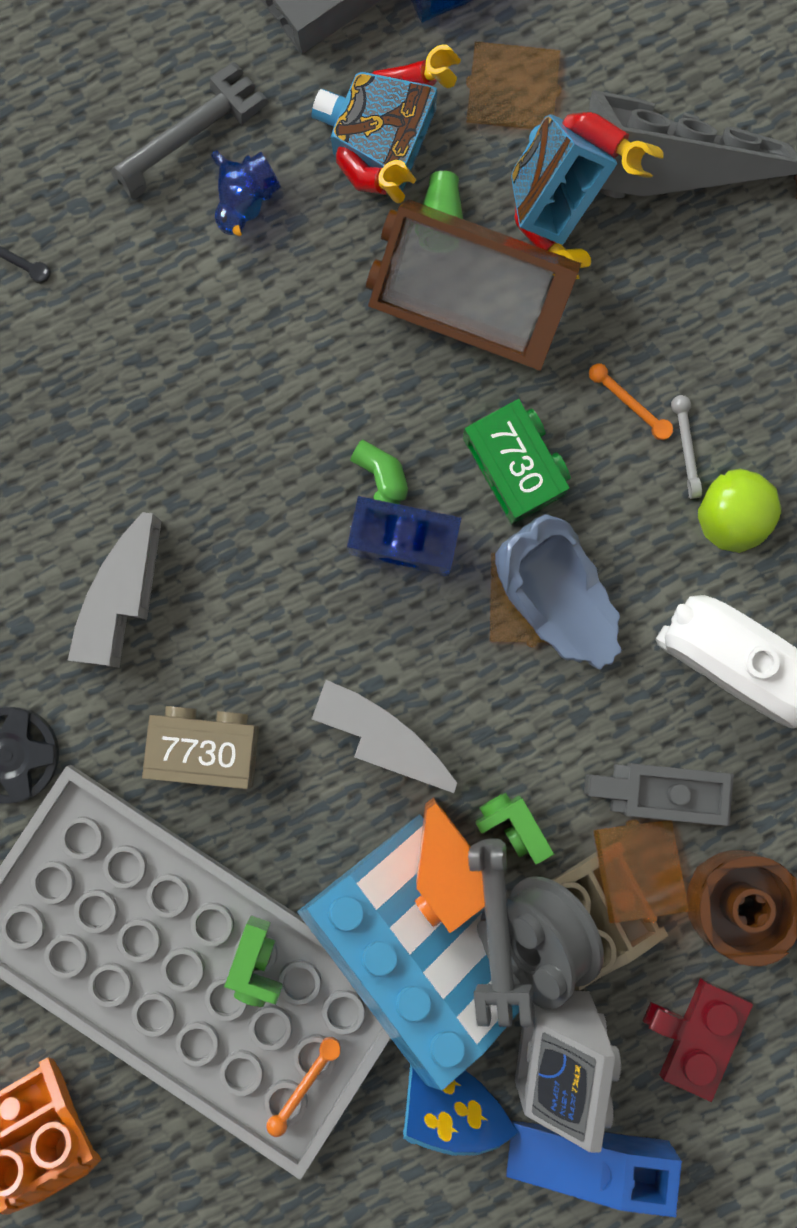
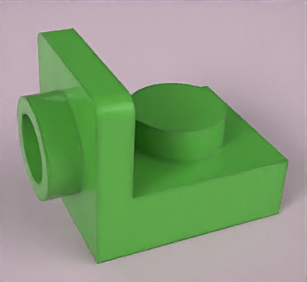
(523, 833)
(253, 954)

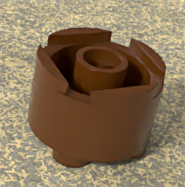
(768, 925)

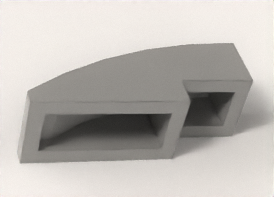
(117, 593)
(383, 737)

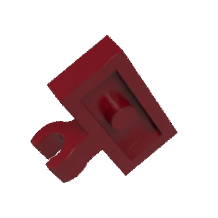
(701, 1038)

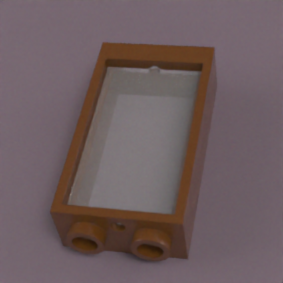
(470, 283)

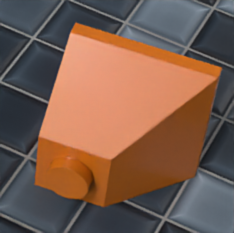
(443, 878)

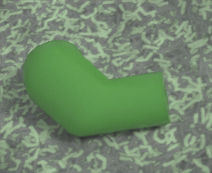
(386, 470)

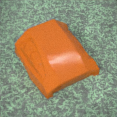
(30, 1125)

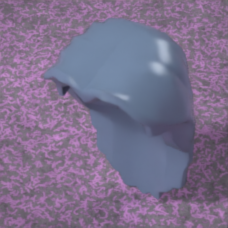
(559, 591)

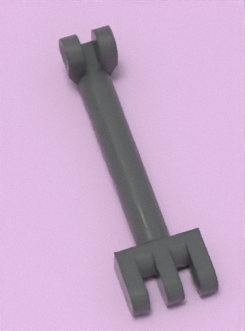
(227, 100)
(490, 858)

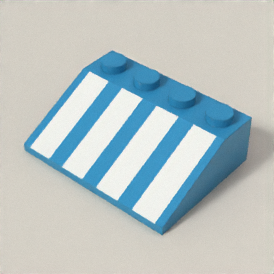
(401, 966)

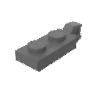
(666, 793)

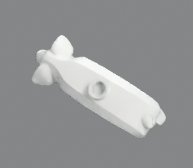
(735, 655)

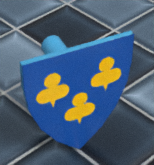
(457, 1119)

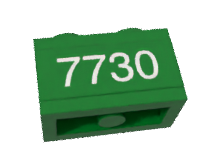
(517, 461)

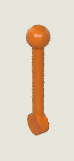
(661, 428)
(329, 1051)

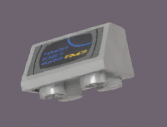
(569, 1071)

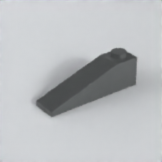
(691, 150)

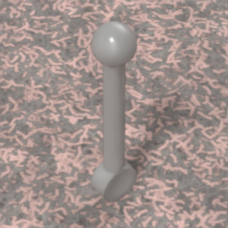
(682, 405)

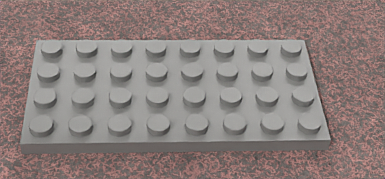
(134, 949)

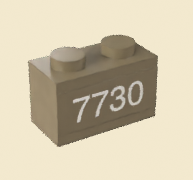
(201, 750)

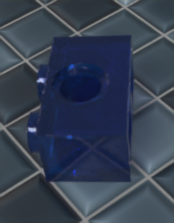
(403, 536)

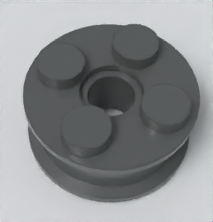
(550, 940)

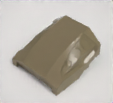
(621, 940)

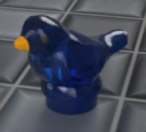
(242, 190)

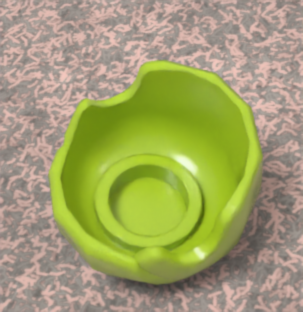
(739, 510)

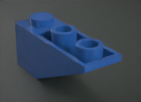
(625, 1175)

